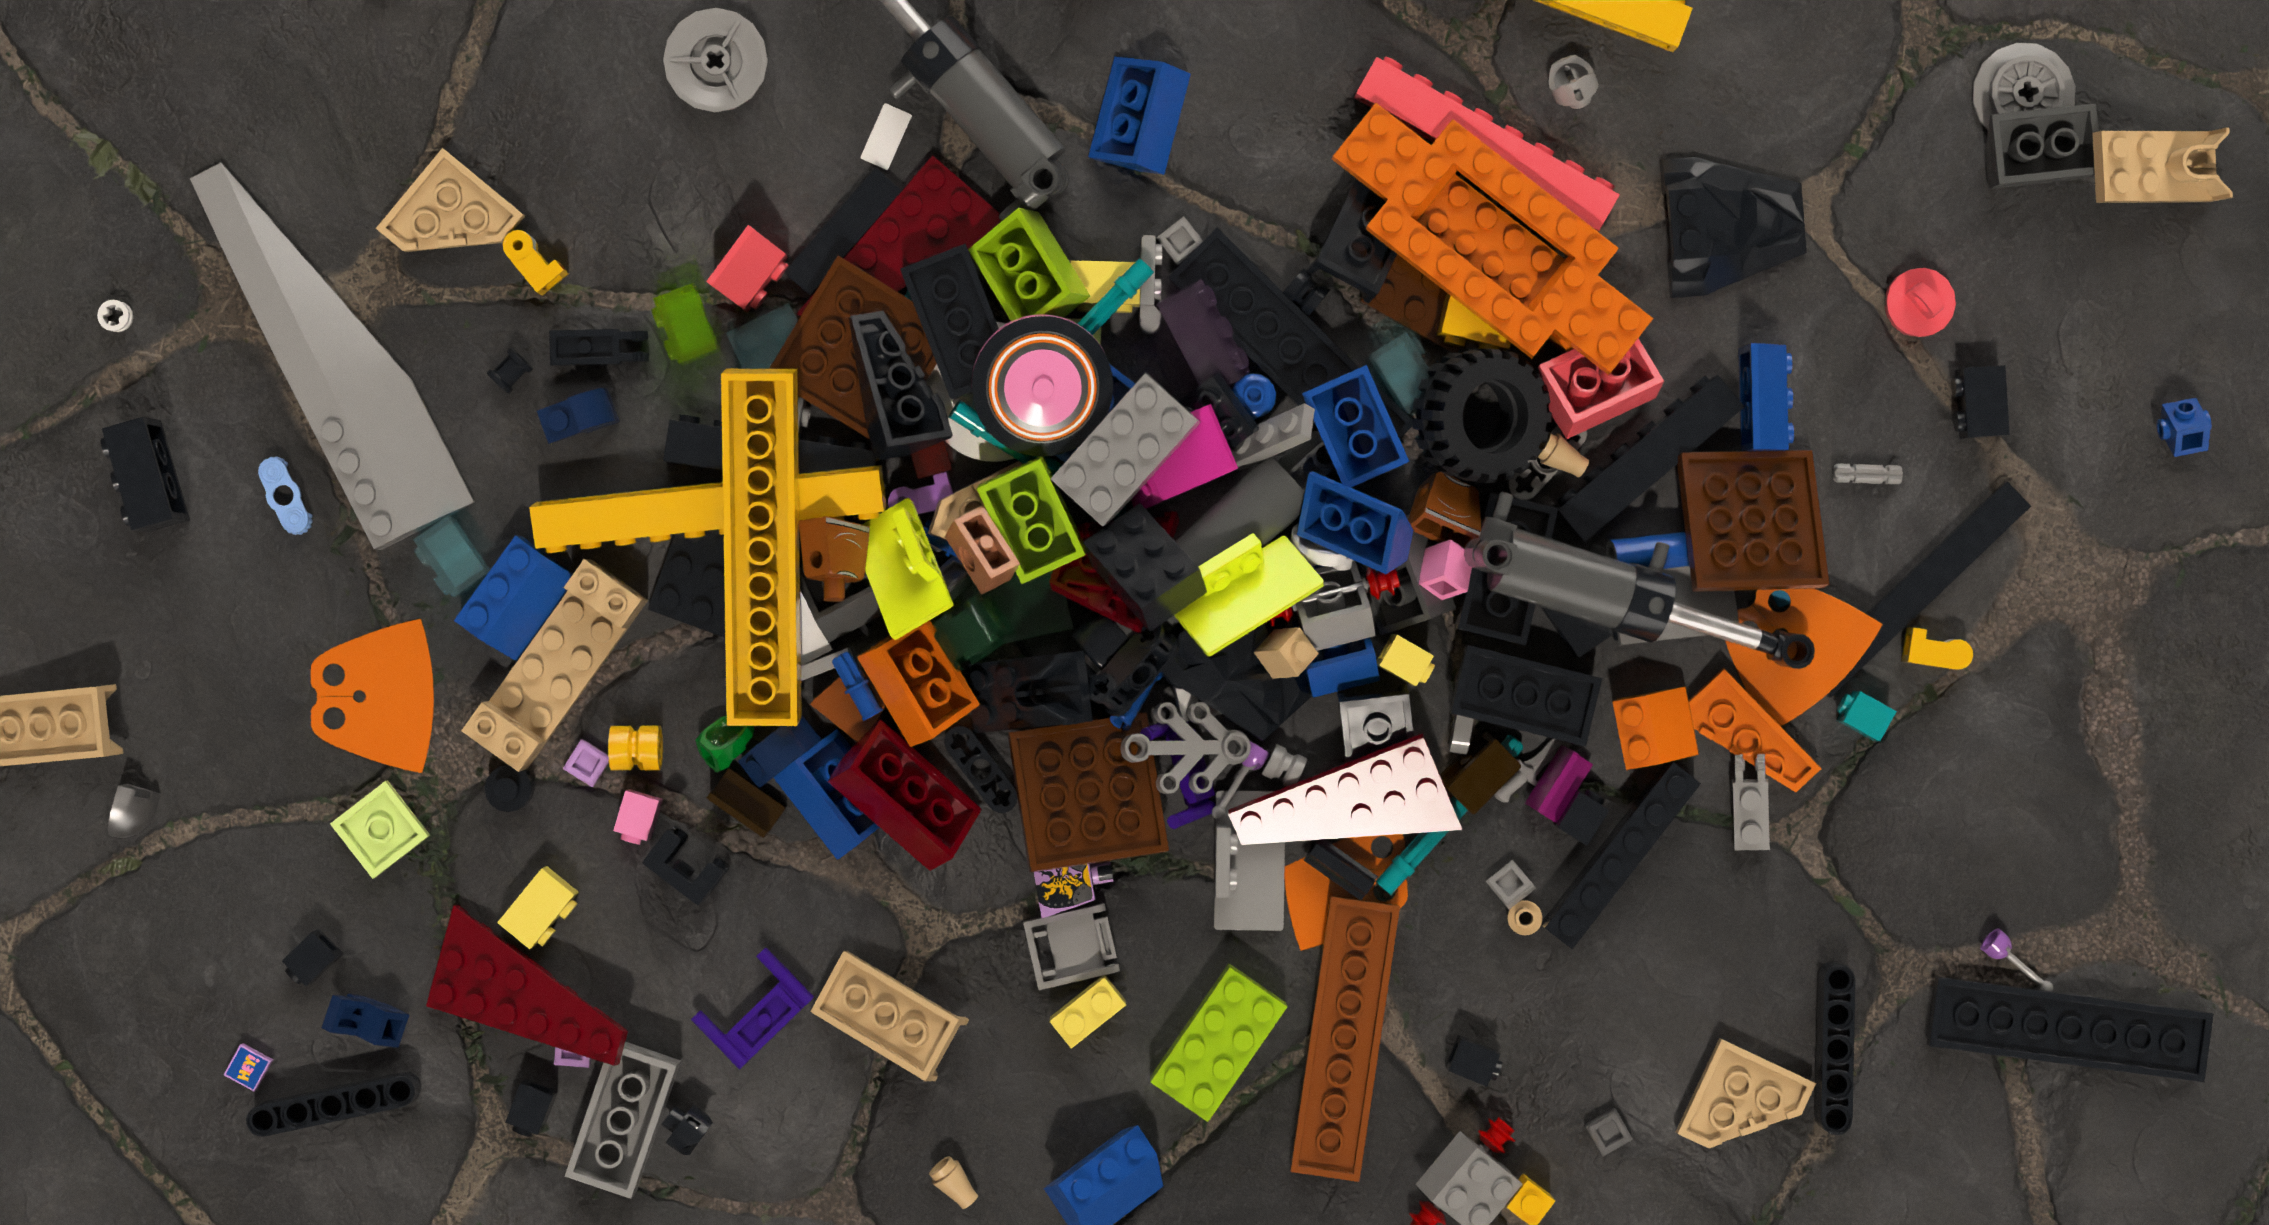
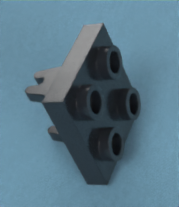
(1230, 412)

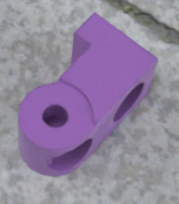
(924, 498)

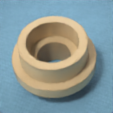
(1532, 926)

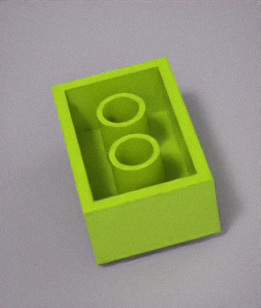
(1028, 268)
(1032, 518)

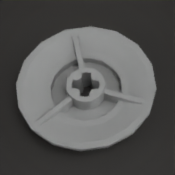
(715, 33)
(2012, 68)

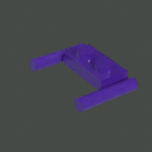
(1198, 804)
(763, 1019)

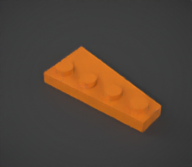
(1740, 724)

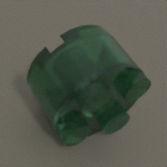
(972, 632)

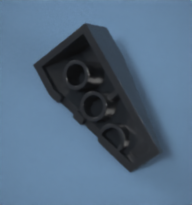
(896, 400)

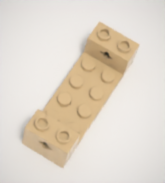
(556, 666)

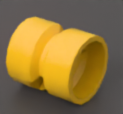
(635, 747)

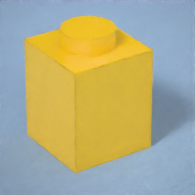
(1530, 1201)

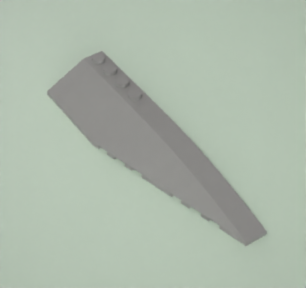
(340, 374)

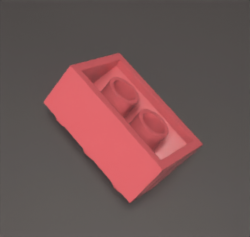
(1588, 396)

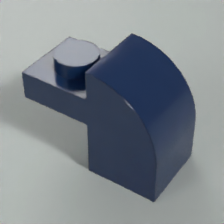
(578, 414)
(778, 751)
(366, 1019)

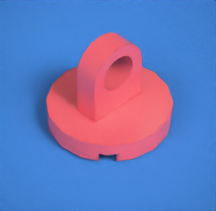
(1920, 302)

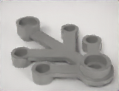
(1192, 747)

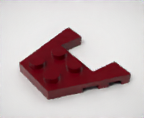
(1085, 586)

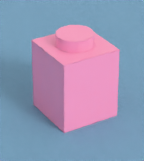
(1445, 570)
(637, 816)

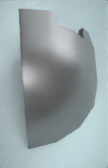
(131, 810)

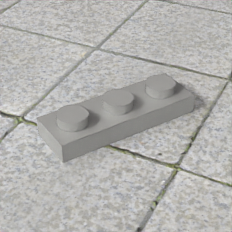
(1275, 436)

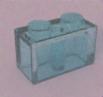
(1401, 369)
(451, 557)

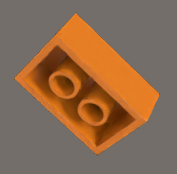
(918, 684)

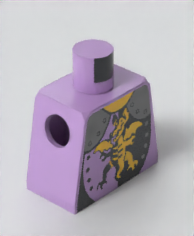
(1069, 886)

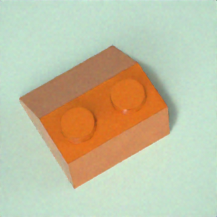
(1655, 727)

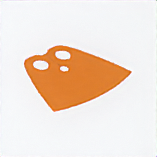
(1839, 639)
(399, 701)
(1310, 890)

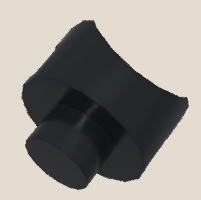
(509, 789)
(686, 1128)

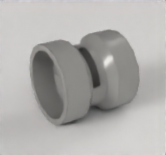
(1284, 766)

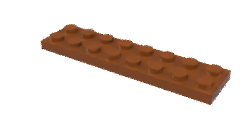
(1344, 1038)

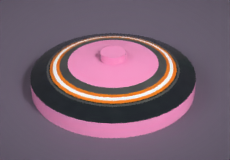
(1041, 385)

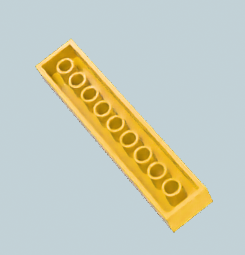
(761, 546)

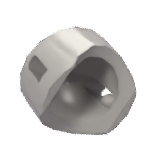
(1575, 89)

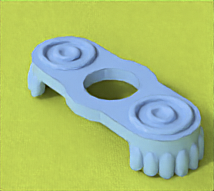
(294, 516)

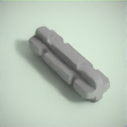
(1867, 473)

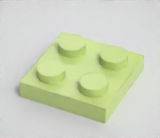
(380, 829)

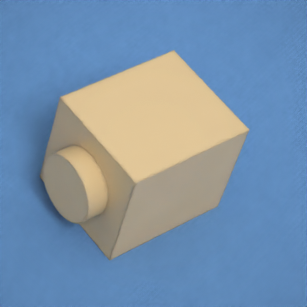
(1286, 652)

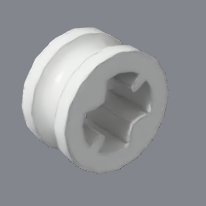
(124, 320)

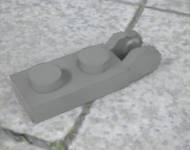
(1151, 290)
(1751, 807)

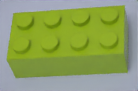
(1218, 1042)

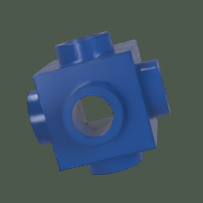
(2184, 427)

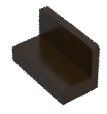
(1480, 772)
(746, 802)

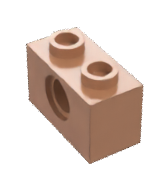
(982, 550)

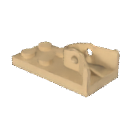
(2158, 166)
(55, 726)
(887, 1016)

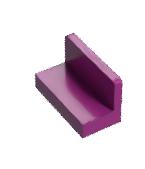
(1559, 783)

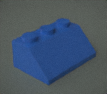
(1139, 114)
(1765, 397)
(1355, 427)
(1354, 524)
(515, 598)
(825, 808)
(1108, 1181)

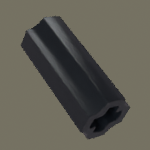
(1340, 868)

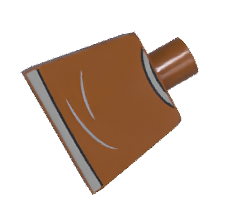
(1446, 510)
(833, 553)

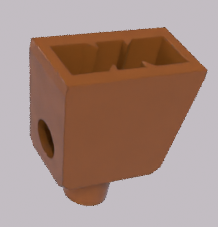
(842, 710)

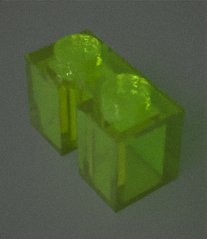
(685, 324)

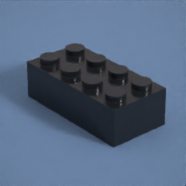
(1491, 612)

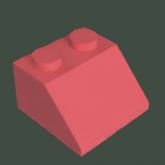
(749, 269)

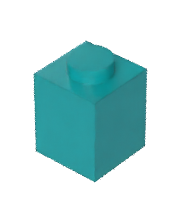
(1865, 715)

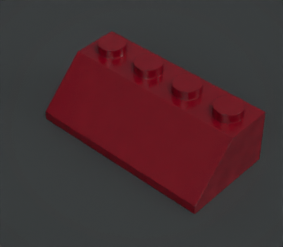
(905, 796)

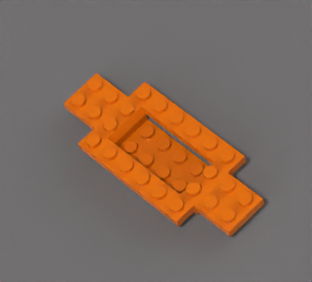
(1483, 252)

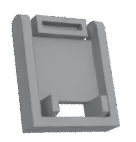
(1076, 943)

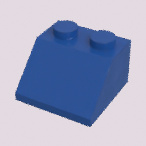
(1342, 667)

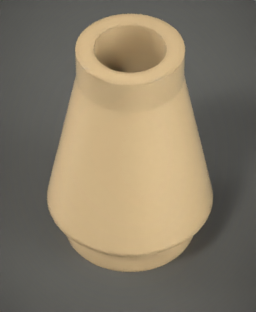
(1562, 455)
(952, 1181)

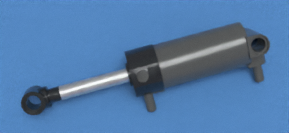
(982, 104)
(1606, 590)

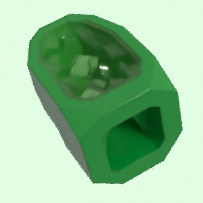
(722, 743)

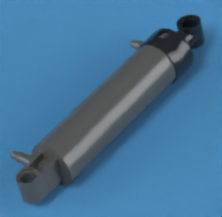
(1258, 504)

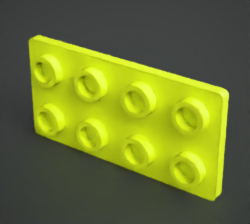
(904, 570)
(1246, 590)

